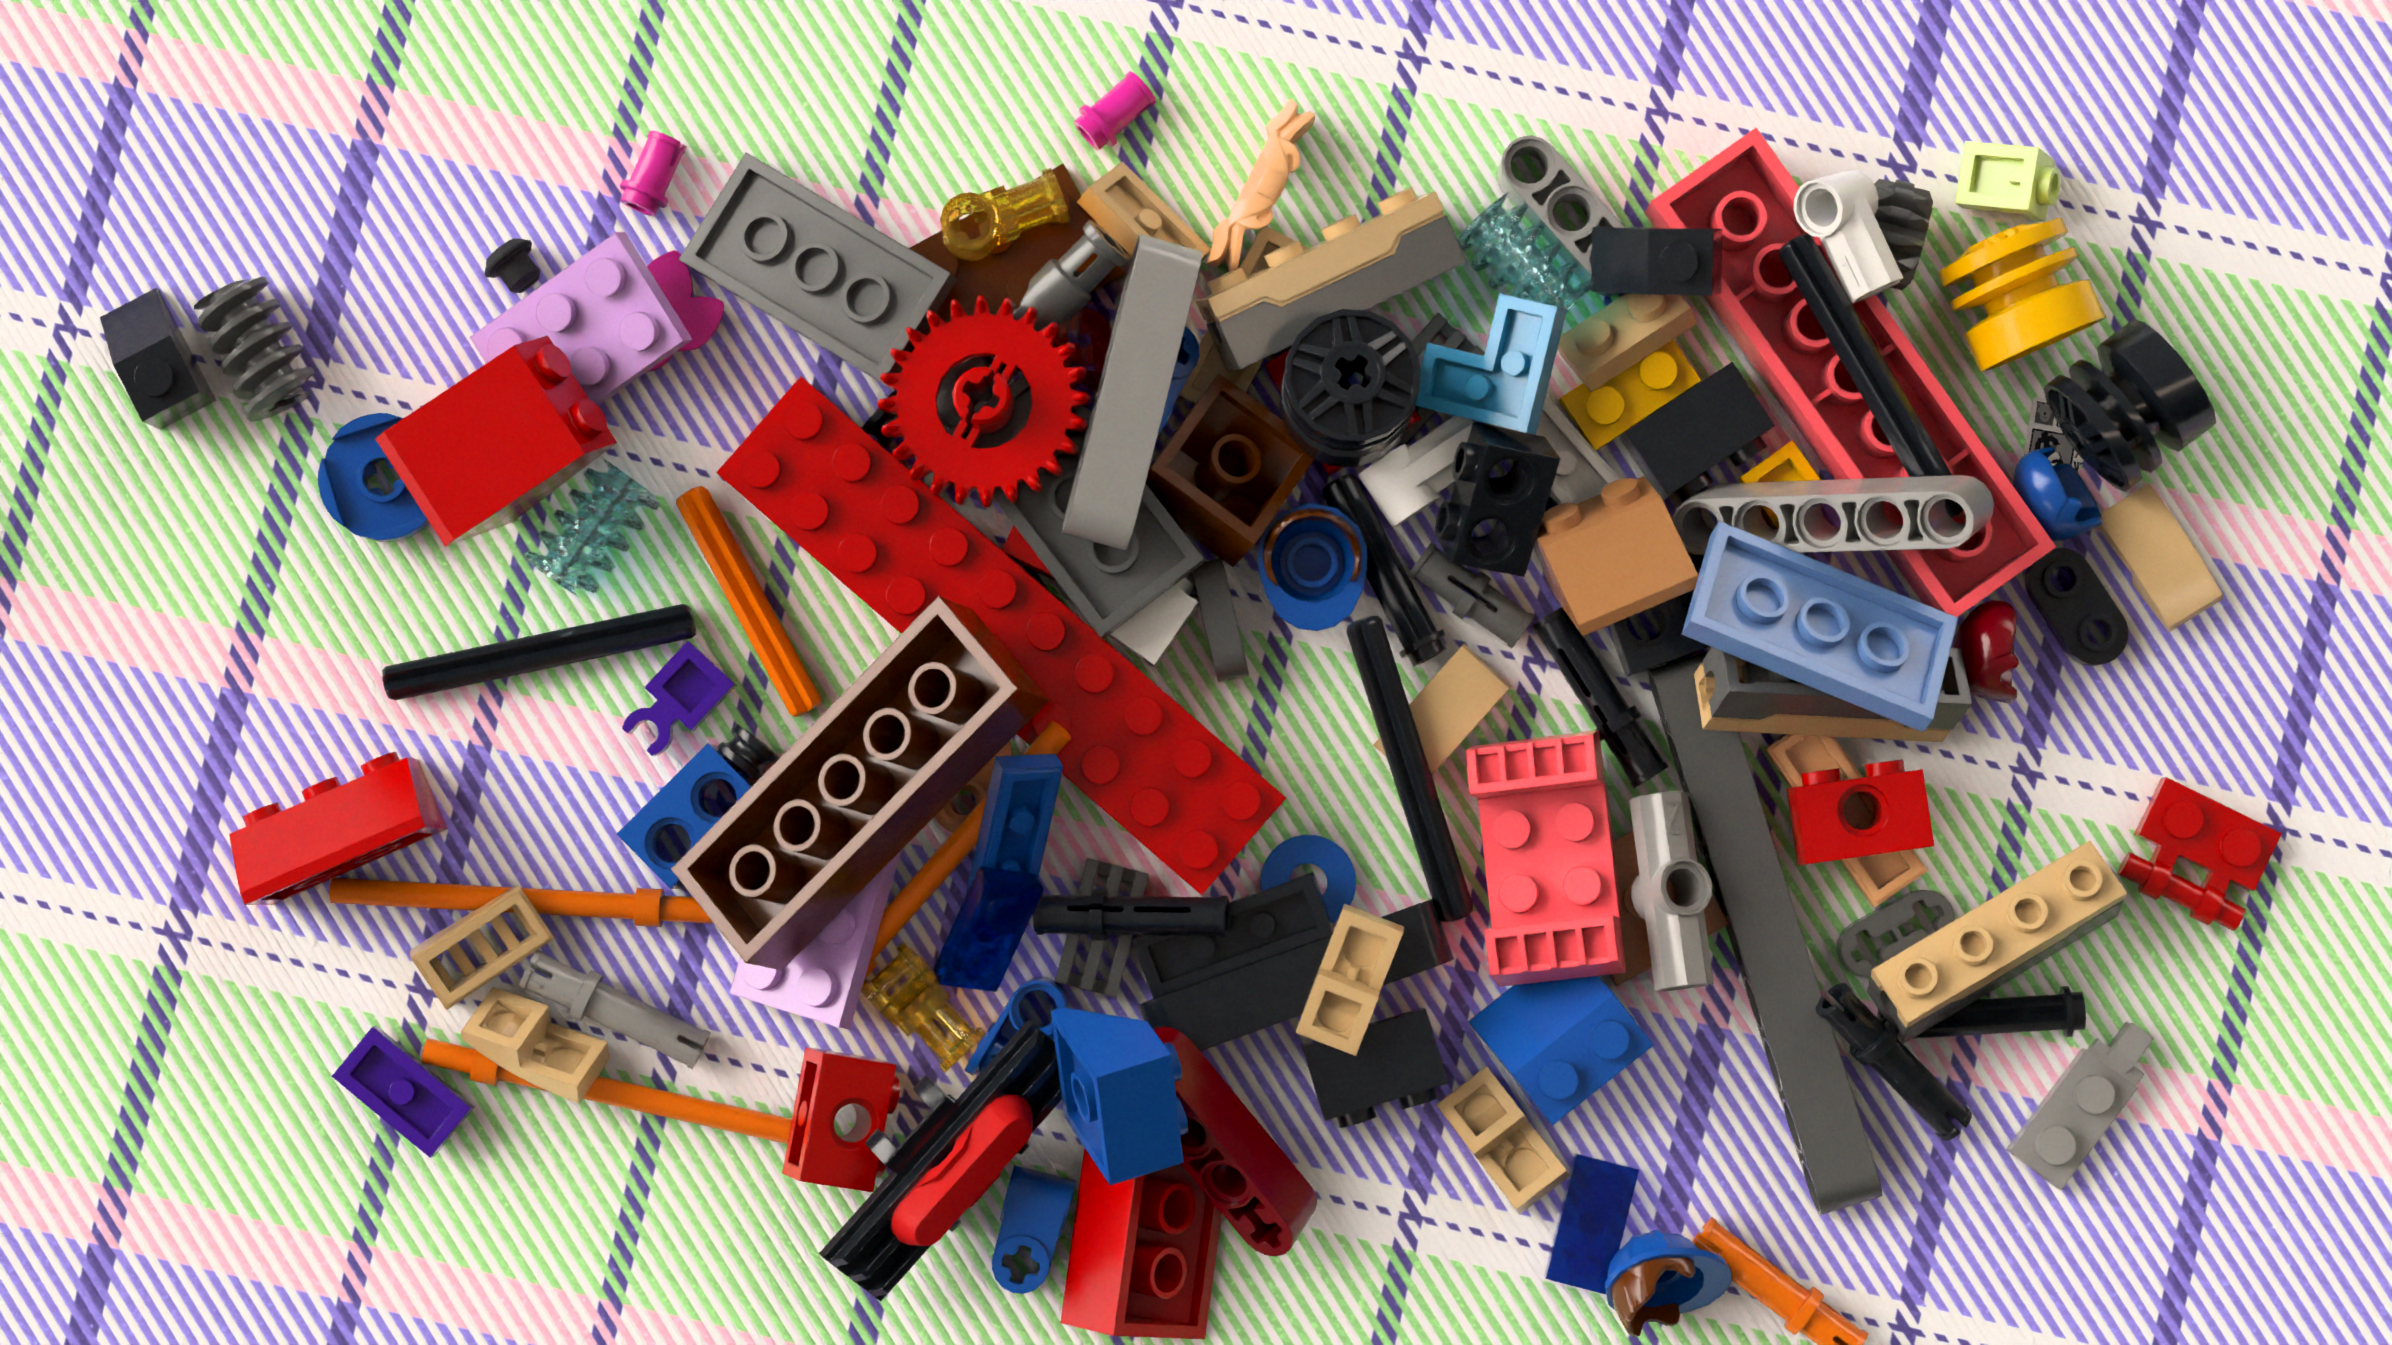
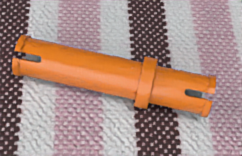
(1779, 1292)

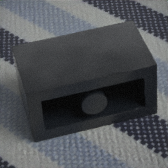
(1697, 433)
(1392, 1063)

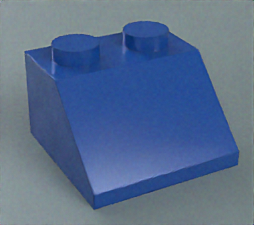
(1560, 1040)
(1119, 1092)

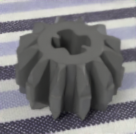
(1904, 221)

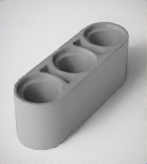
(1557, 186)

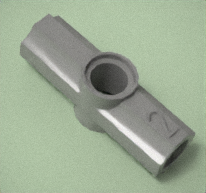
(1673, 929)

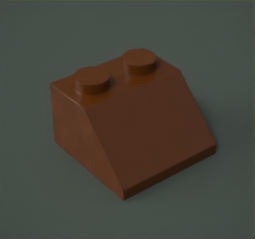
(1227, 470)

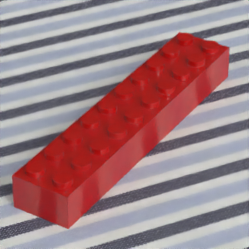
(905, 548)

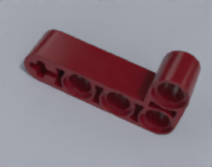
(1237, 1158)

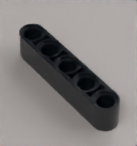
(1281, 984)

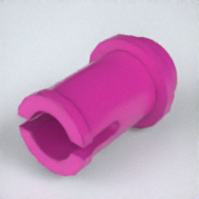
(1114, 111)
(652, 174)

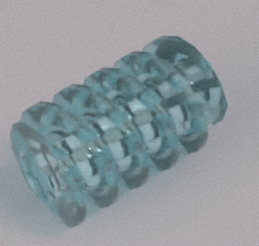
(1518, 258)
(592, 529)

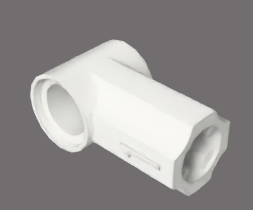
(1850, 232)
(1414, 475)

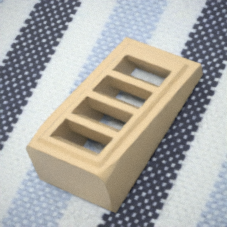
(452, 992)

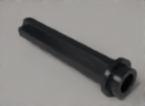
(1387, 574)
(2014, 1014)

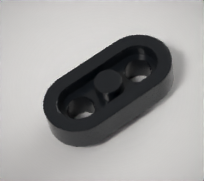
(2073, 610)

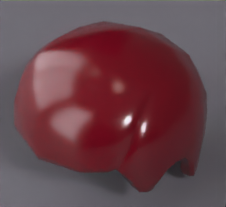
(1988, 650)

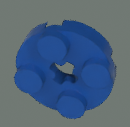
(346, 488)

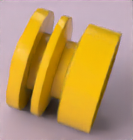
(2021, 293)

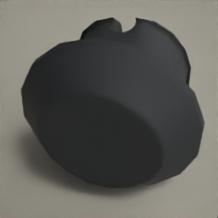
(513, 265)

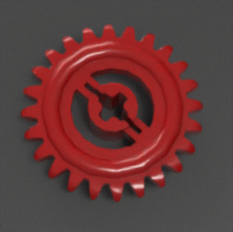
(1013, 346)

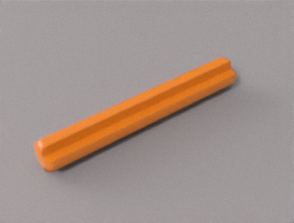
(748, 601)

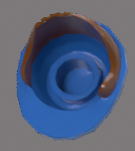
(1312, 566)
(1663, 1277)

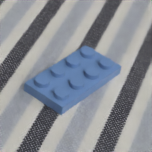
(1820, 626)

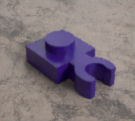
(685, 691)

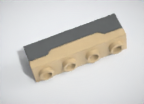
(1347, 270)
(1757, 700)
(1996, 941)

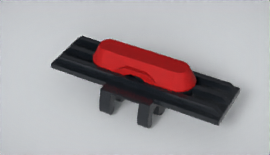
(947, 1161)

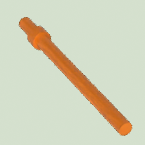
(949, 855)
(647, 906)
(621, 1095)

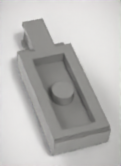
(2081, 1106)

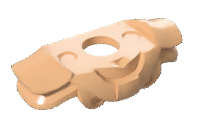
(1263, 185)

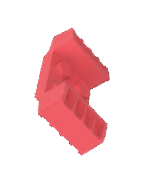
(1548, 859)

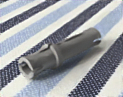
(613, 1008)

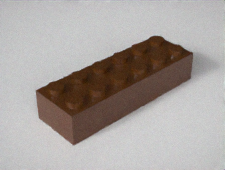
(859, 784)

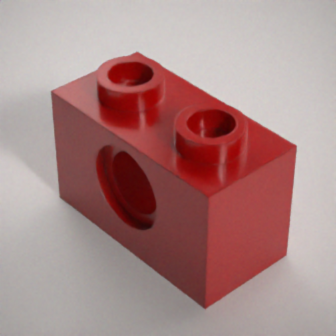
(1898, 822)
(824, 1087)

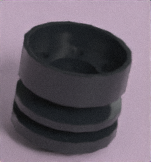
(2140, 397)
(1367, 418)

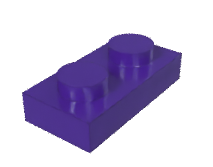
(403, 1091)

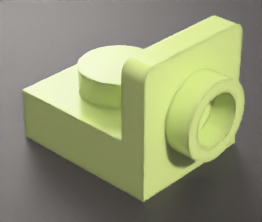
(2007, 179)

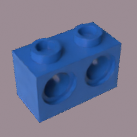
(683, 805)

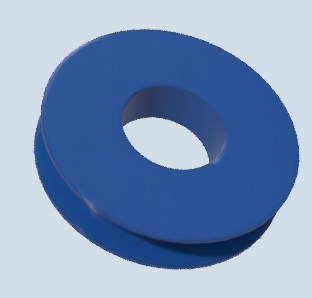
(1316, 851)

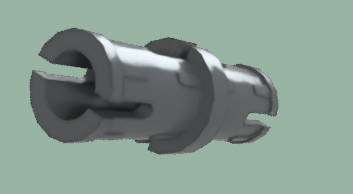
(1508, 620)

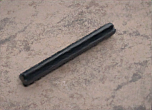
(1864, 361)
(538, 652)
(1409, 768)

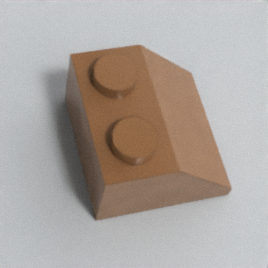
(1613, 555)

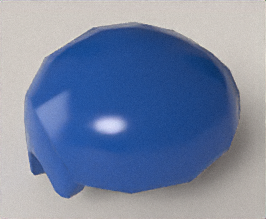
(2055, 495)

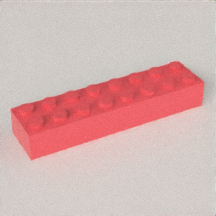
(1773, 325)

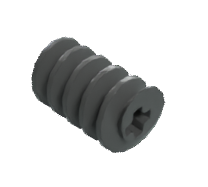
(254, 348)

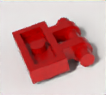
(2208, 836)

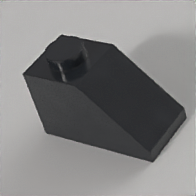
(1657, 260)
(155, 361)

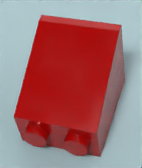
(497, 441)

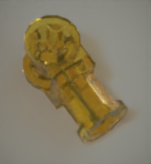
(1005, 215)
(918, 1003)

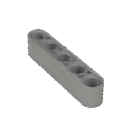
(1132, 392)
(1858, 506)

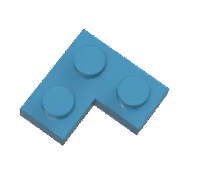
(1509, 380)

